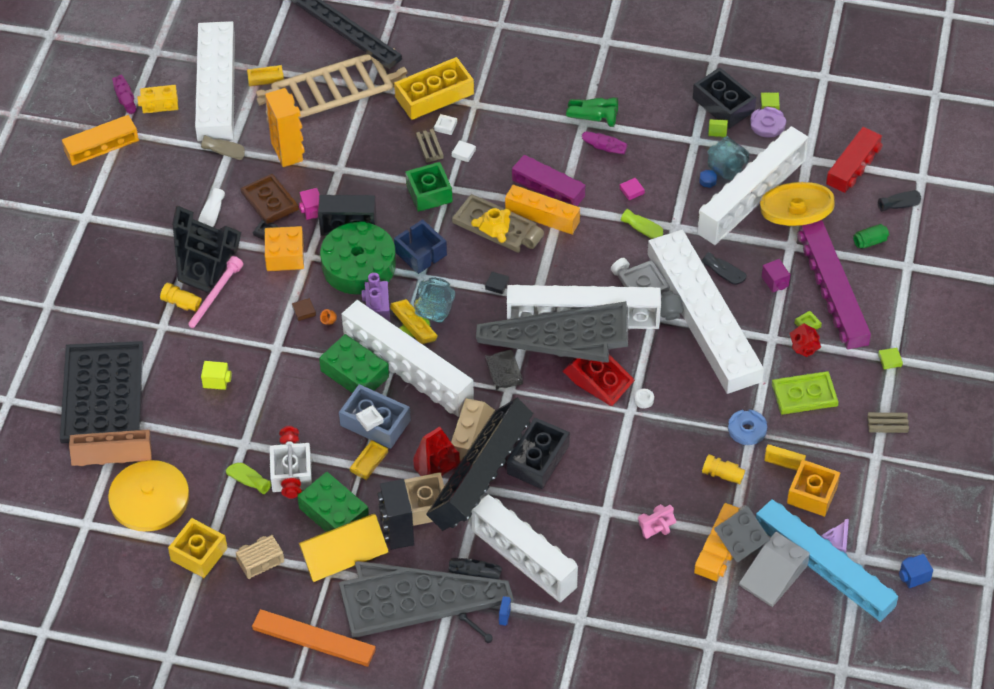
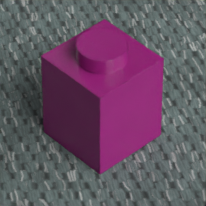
(775, 275)

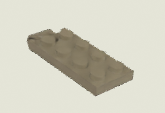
(520, 229)

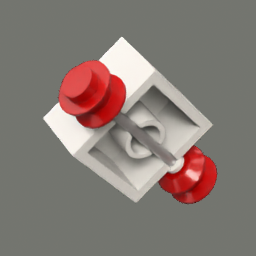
(290, 464)

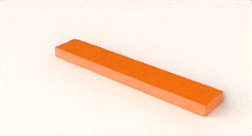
(314, 638)

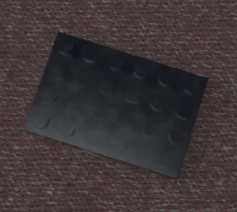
(101, 388)

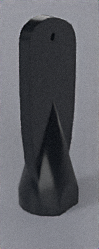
(900, 200)
(724, 269)

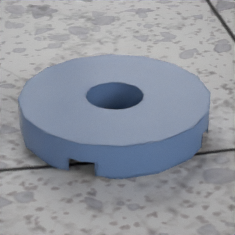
(743, 435)

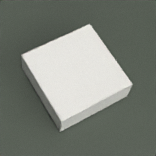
(445, 124)
(463, 151)
(369, 418)

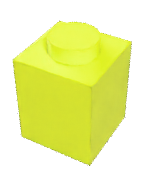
(215, 375)

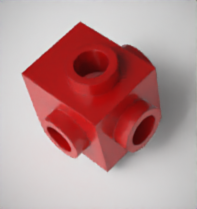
(805, 340)

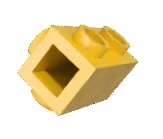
(158, 99)

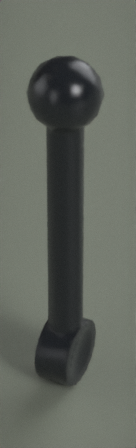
(487, 637)

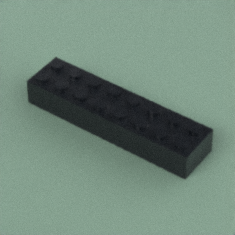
(480, 465)

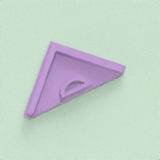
(838, 536)

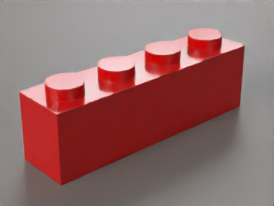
(854, 160)

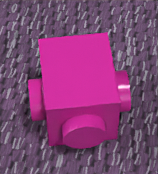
(309, 203)

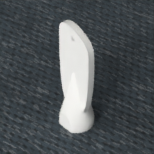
(212, 208)

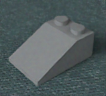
(775, 569)

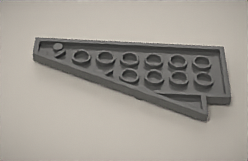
(570, 333)
(402, 596)

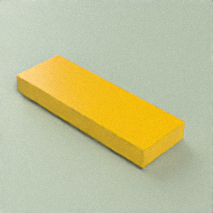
(416, 325)

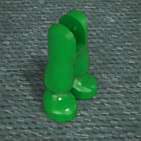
(594, 109)

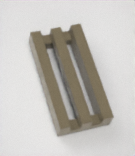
(426, 135)
(888, 419)

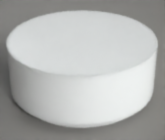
(619, 266)
(644, 398)

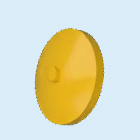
(797, 203)
(148, 495)

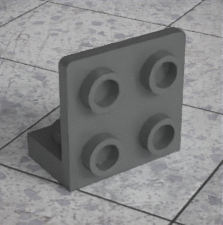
(741, 533)

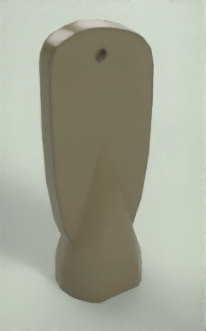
(224, 147)

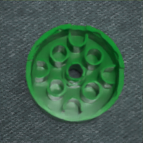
(354, 253)

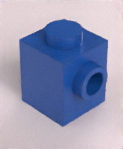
(915, 571)

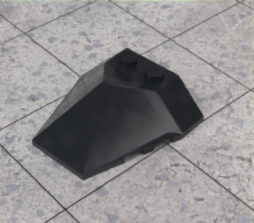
(201, 250)

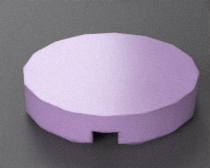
(768, 122)

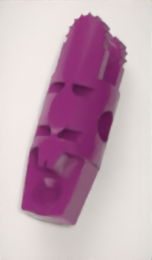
(124, 93)
(604, 142)

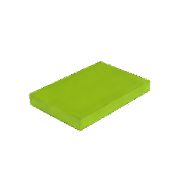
(804, 392)

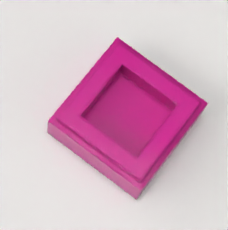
(632, 189)

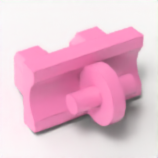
(659, 521)

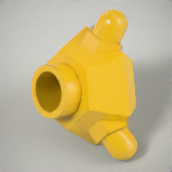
(494, 223)

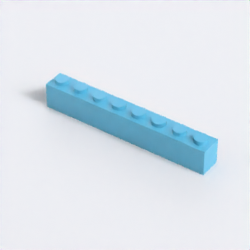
(830, 562)

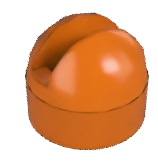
(326, 319)

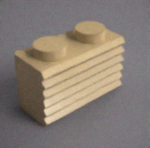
(259, 556)

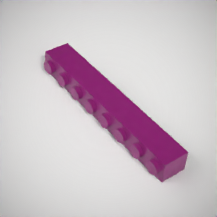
(834, 285)

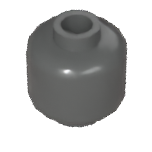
(671, 306)

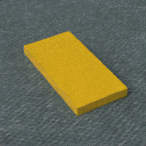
(343, 547)

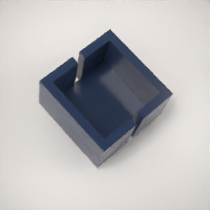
(424, 248)

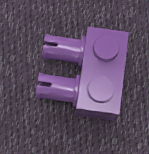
(377, 295)

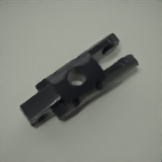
(474, 568)

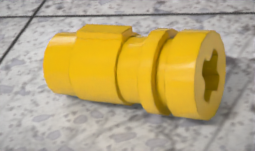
(182, 298)
(726, 470)

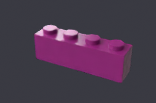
(548, 181)

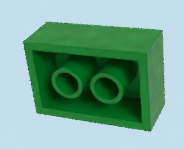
(353, 365)
(331, 503)

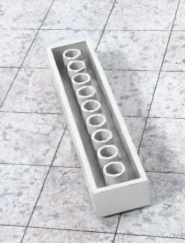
(706, 312)

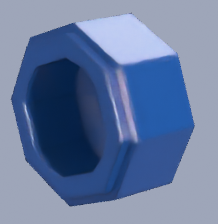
(708, 178)

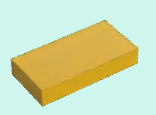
(265, 75)
(783, 457)
(368, 460)

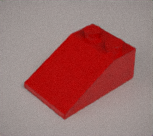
(601, 379)

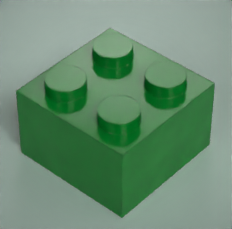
(429, 186)

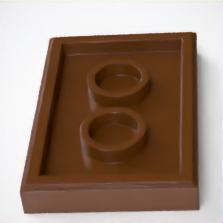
(269, 198)

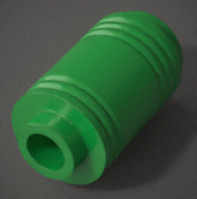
(871, 236)

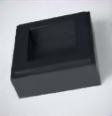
(260, 229)
(497, 283)

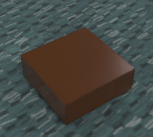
(303, 309)

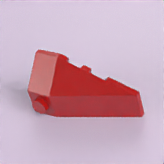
(435, 454)

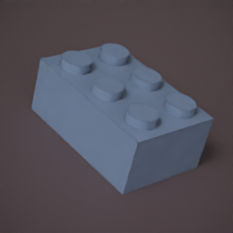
(395, 416)

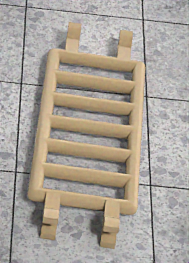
(388, 80)

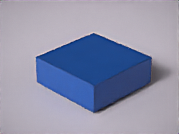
(504, 611)

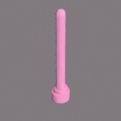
(233, 265)

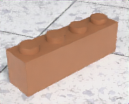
(110, 447)

